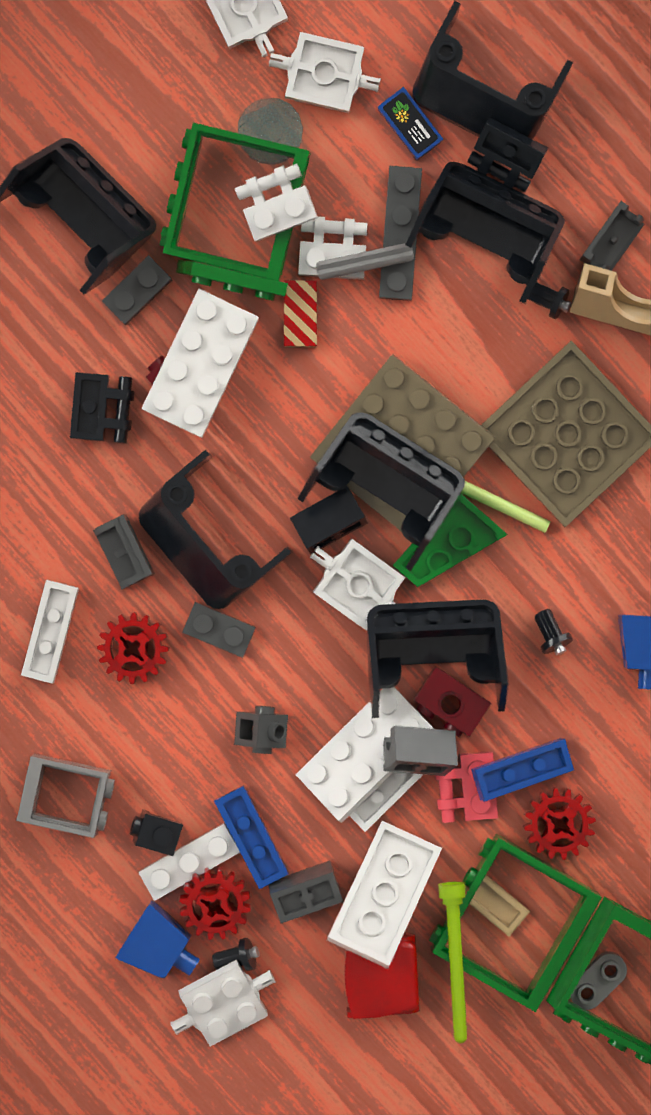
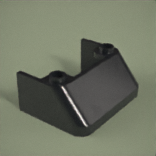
(470, 102)
(86, 201)
(491, 218)
(393, 472)
(212, 580)
(435, 634)

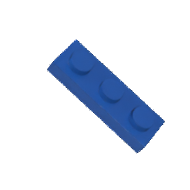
(522, 769)
(251, 837)

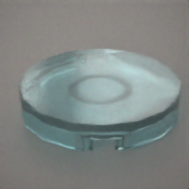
(271, 121)

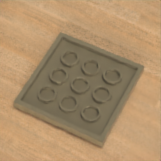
(420, 414)
(568, 434)

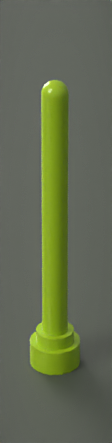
(452, 895)

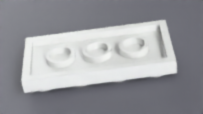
(200, 363)
(353, 760)
(384, 894)

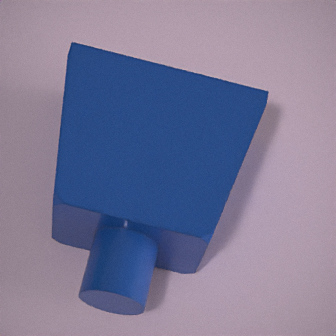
(636, 646)
(158, 944)

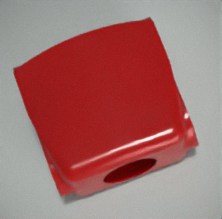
(381, 991)

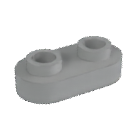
(598, 981)

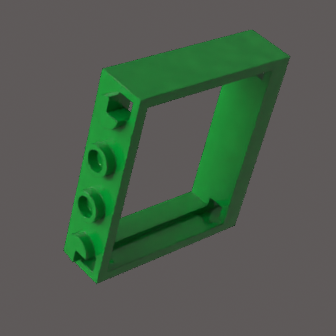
(178, 203)
(562, 945)
(575, 968)

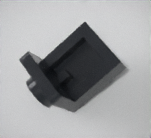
(156, 833)

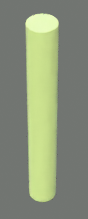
(505, 507)

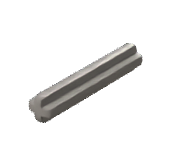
(364, 261)

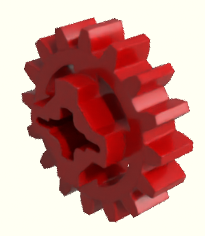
(121, 636)
(568, 810)
(205, 895)

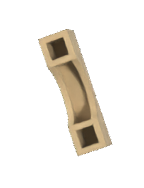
(606, 300)

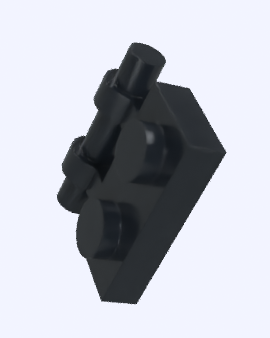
(512, 150)
(90, 407)

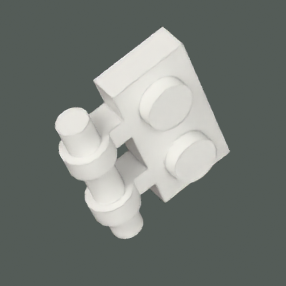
(280, 212)
(318, 250)

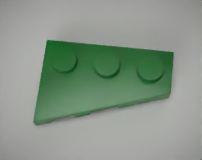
(232, 280)
(457, 538)

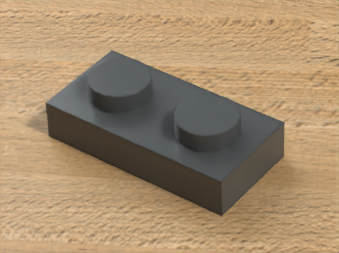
(137, 290)
(219, 629)

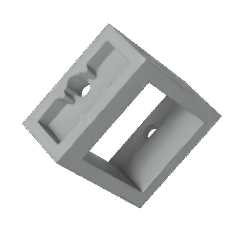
(31, 792)

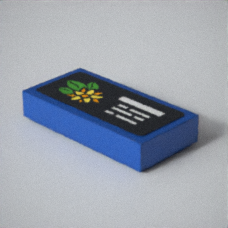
(410, 123)

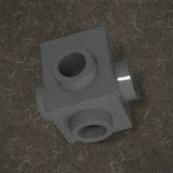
(267, 733)

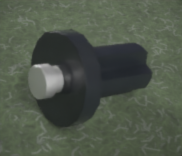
(550, 299)
(552, 634)
(244, 953)

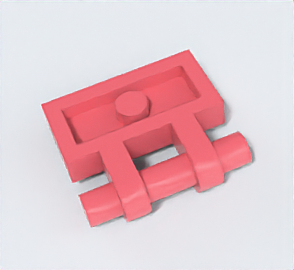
(473, 807)

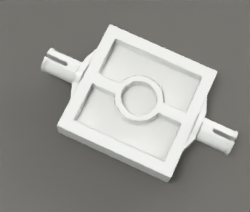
(247, 20)
(324, 72)
(356, 581)
(223, 1002)

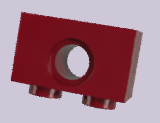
(471, 706)

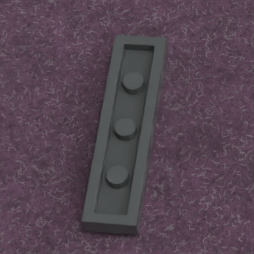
(400, 217)

